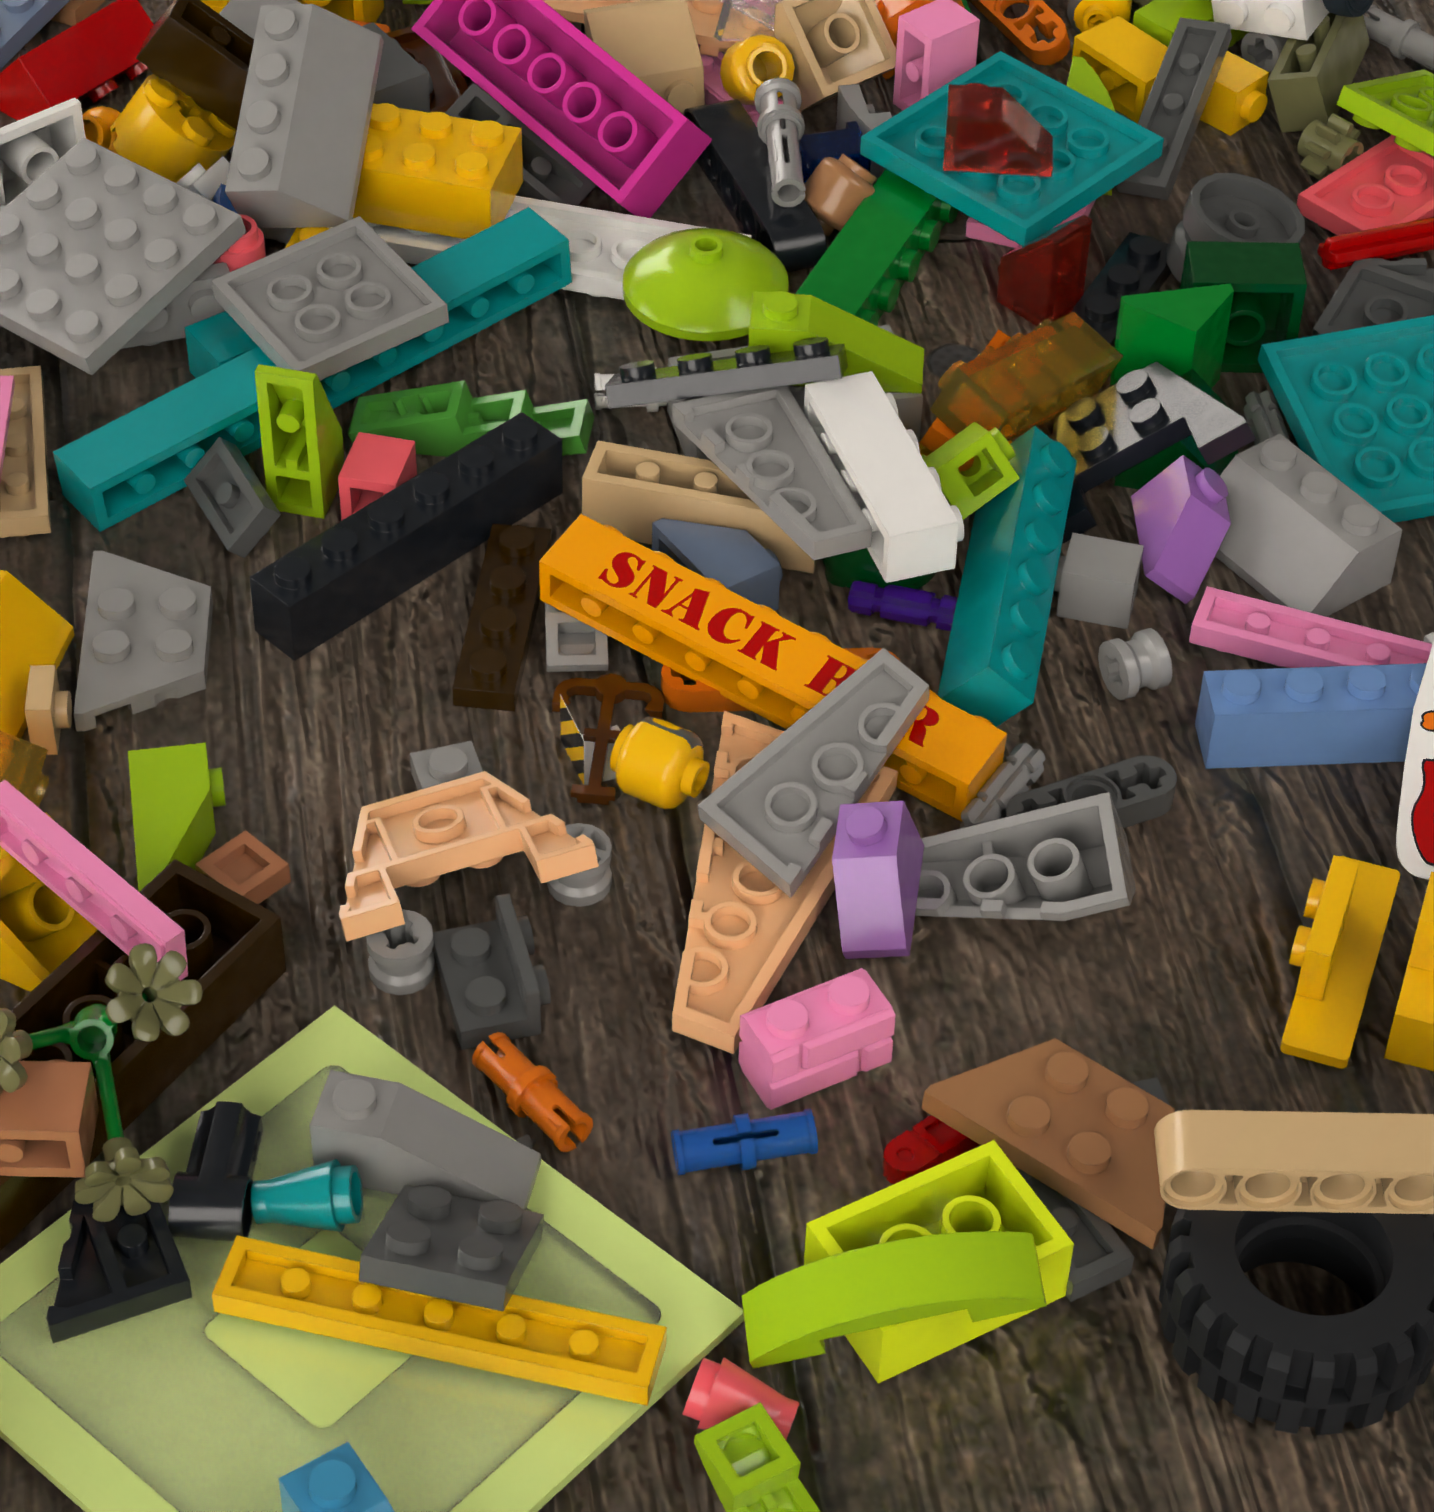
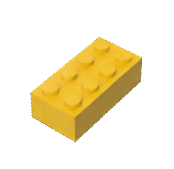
(438, 172)

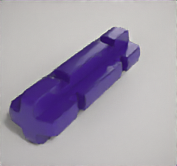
(902, 604)

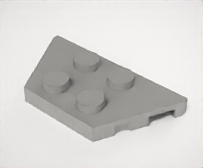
(140, 638)

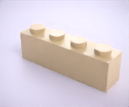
(641, 485)

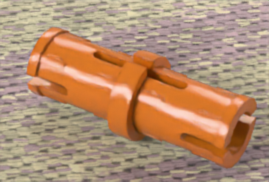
(532, 1092)

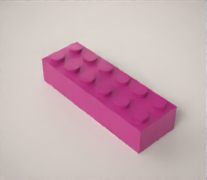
(569, 95)

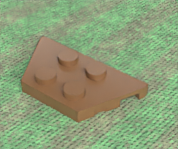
(1067, 1128)

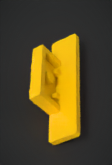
(1337, 958)

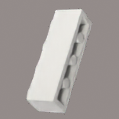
(883, 468)

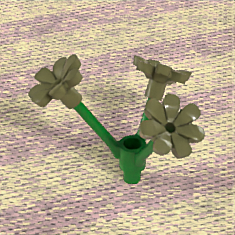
(152, 1000)

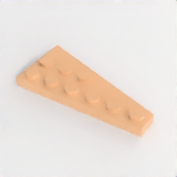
(738, 919)

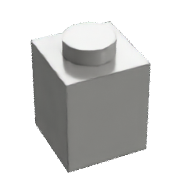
(1098, 580)

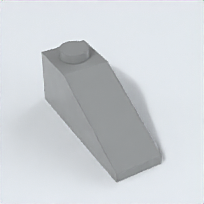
(415, 1141)

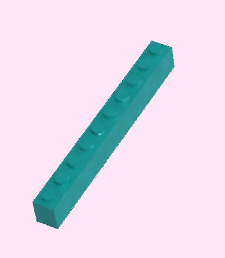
(159, 444)

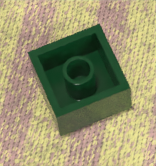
(1266, 297)

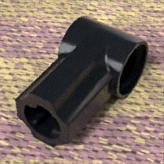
(215, 1190)

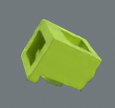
(985, 478)

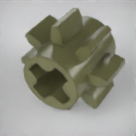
(1328, 146)

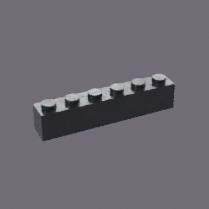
(405, 536)

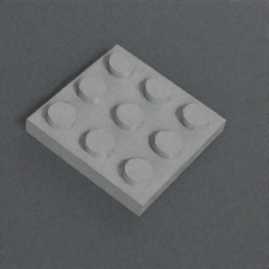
(330, 300)

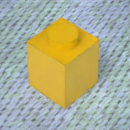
(1236, 95)

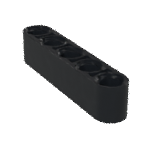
(741, 176)

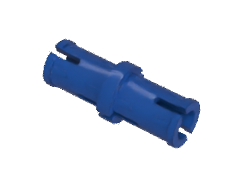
(744, 1141)

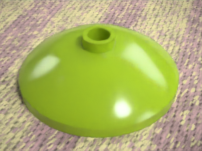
(700, 283)

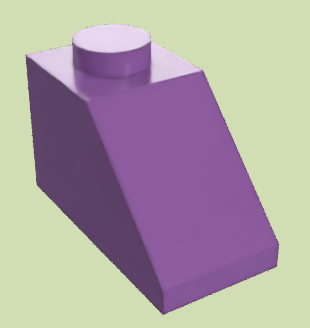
(1181, 524)
(876, 878)

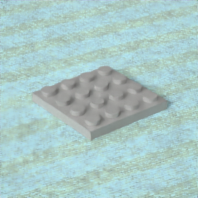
(102, 252)

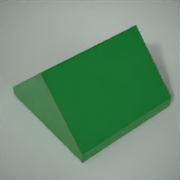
(1176, 330)

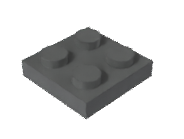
(452, 1247)

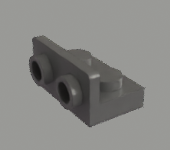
(491, 977)

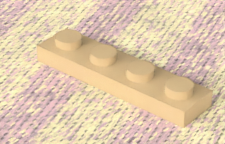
(25, 464)

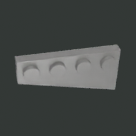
(779, 464)
(789, 796)

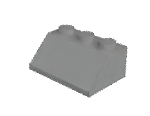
(1303, 531)

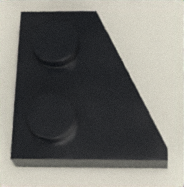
(115, 1271)

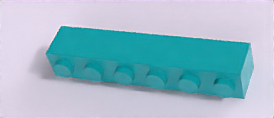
(1009, 585)

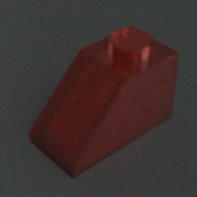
(993, 134)
(1046, 273)

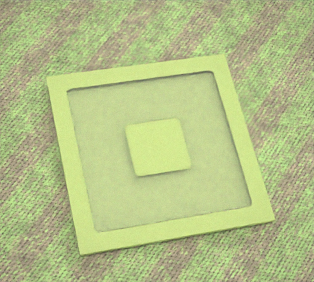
(219, 1406)

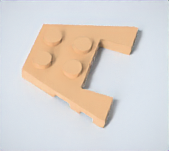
(445, 830)

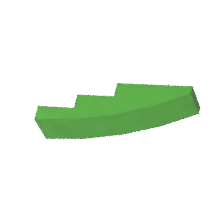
(448, 418)

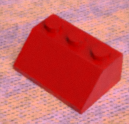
(78, 61)

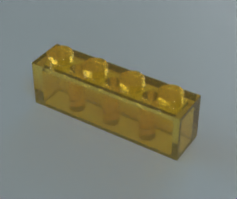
(1026, 378)

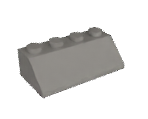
(303, 118)

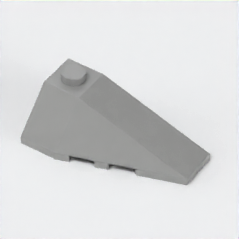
(1030, 865)

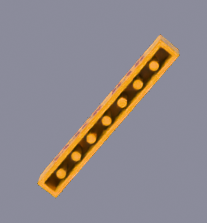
(750, 654)

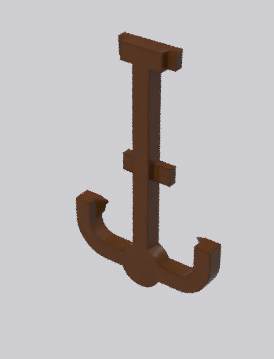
(609, 690)

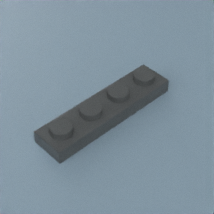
(1179, 101)

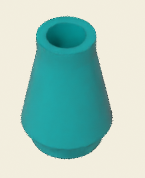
(312, 1197)

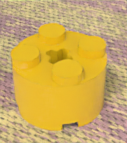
(169, 131)

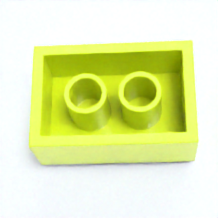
(960, 1195)

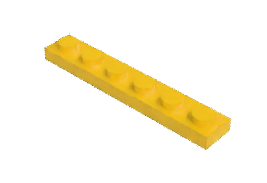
(524, 1341)

